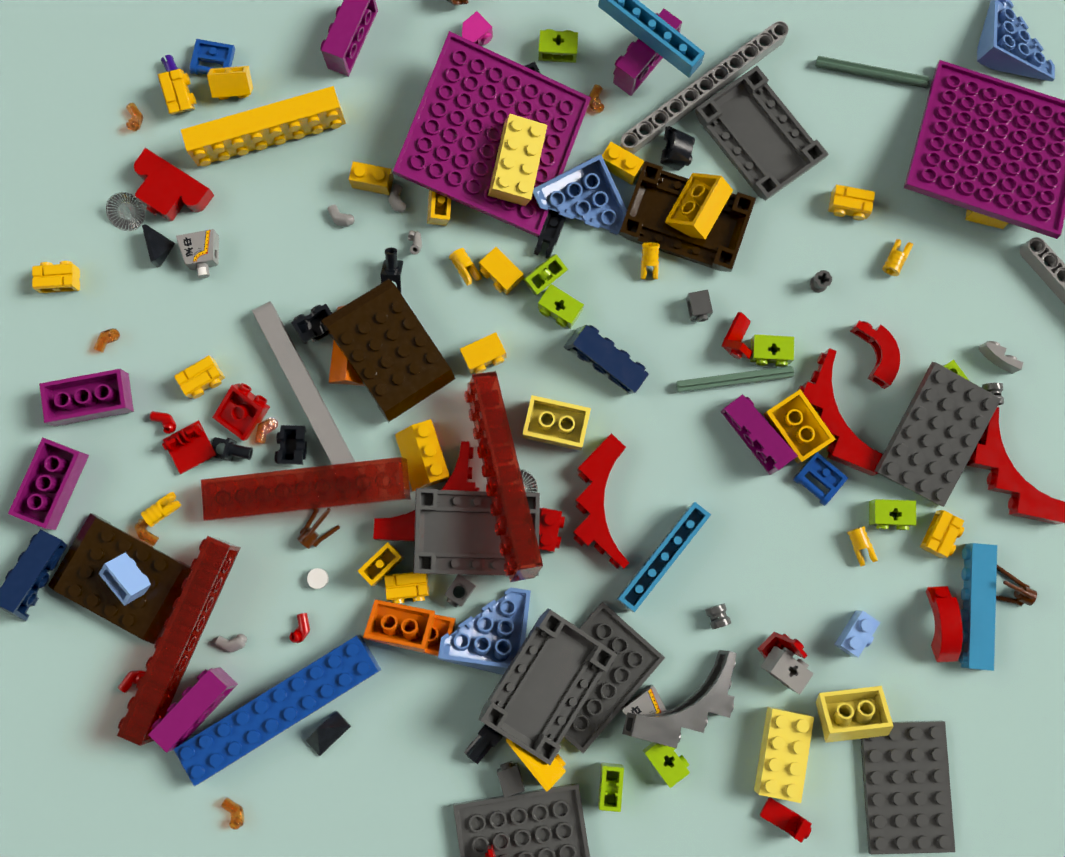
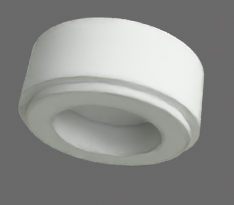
(317, 578)

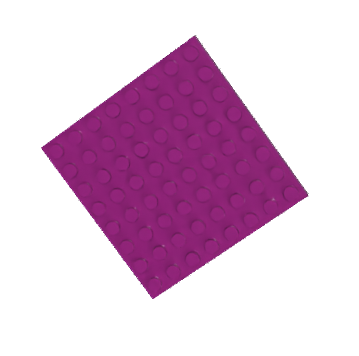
(462, 123)
(992, 149)

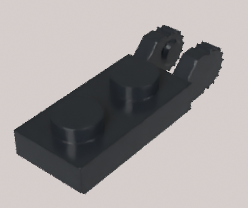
(550, 232)

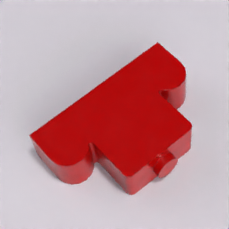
(168, 188)

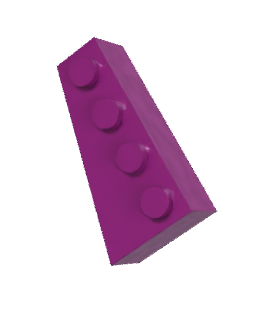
(758, 434)

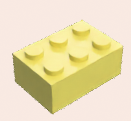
(556, 423)
(854, 714)

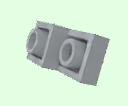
(995, 354)

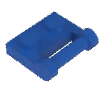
(210, 52)
(823, 472)

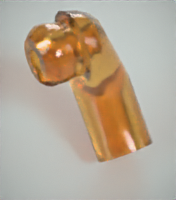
(595, 103)
(136, 120)
(106, 337)
(264, 428)
(143, 534)
(236, 812)

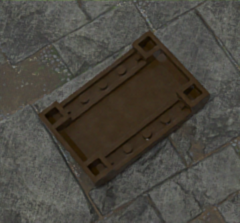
(652, 203)
(389, 349)
(80, 578)

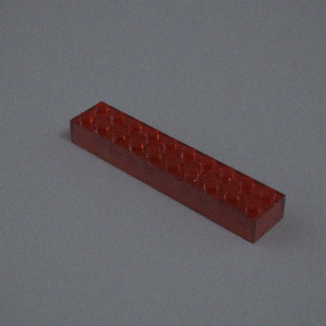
(503, 478)
(305, 489)
(179, 639)

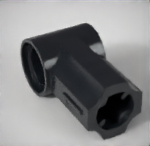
(483, 743)

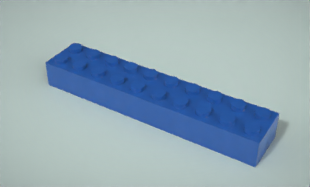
(277, 710)

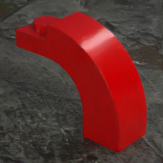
(886, 352)
(948, 624)

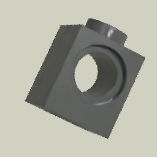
(699, 305)
(467, 585)
(510, 779)

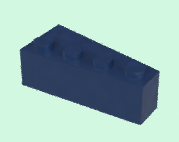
(607, 358)
(30, 574)

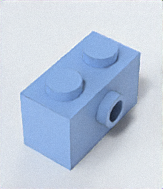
(124, 578)
(857, 633)

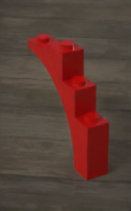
(847, 447)
(1004, 478)
(591, 501)
(402, 526)

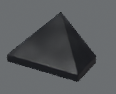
(157, 245)
(328, 733)

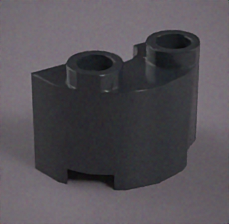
(677, 149)
(310, 326)
(292, 445)

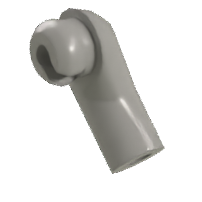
(394, 199)
(340, 218)
(417, 241)
(231, 645)

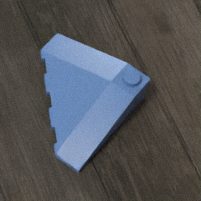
(1008, 45)
(584, 194)
(490, 637)

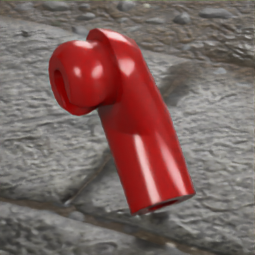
(165, 419)
(302, 630)
(130, 679)

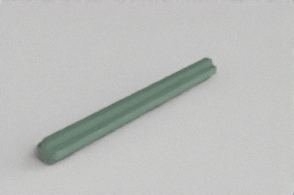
(872, 71)
(735, 379)

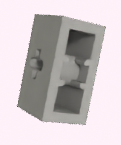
(786, 669)

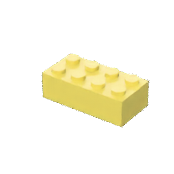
(517, 160)
(784, 754)

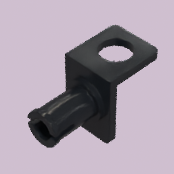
(392, 267)
(232, 449)

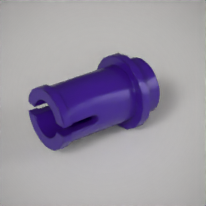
(169, 64)

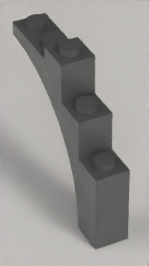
(711, 697)

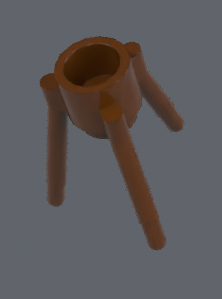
(309, 535)
(1023, 592)

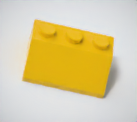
(699, 205)
(799, 426)
(423, 455)
(545, 774)

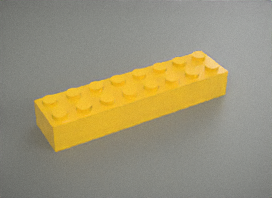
(263, 126)

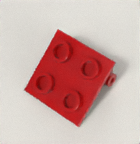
(189, 447)

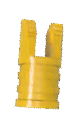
(650, 258)
(896, 258)
(463, 265)
(160, 509)
(861, 541)

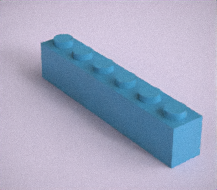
(655, 33)
(663, 557)
(978, 606)

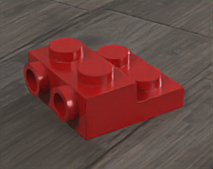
(241, 410)
(549, 525)

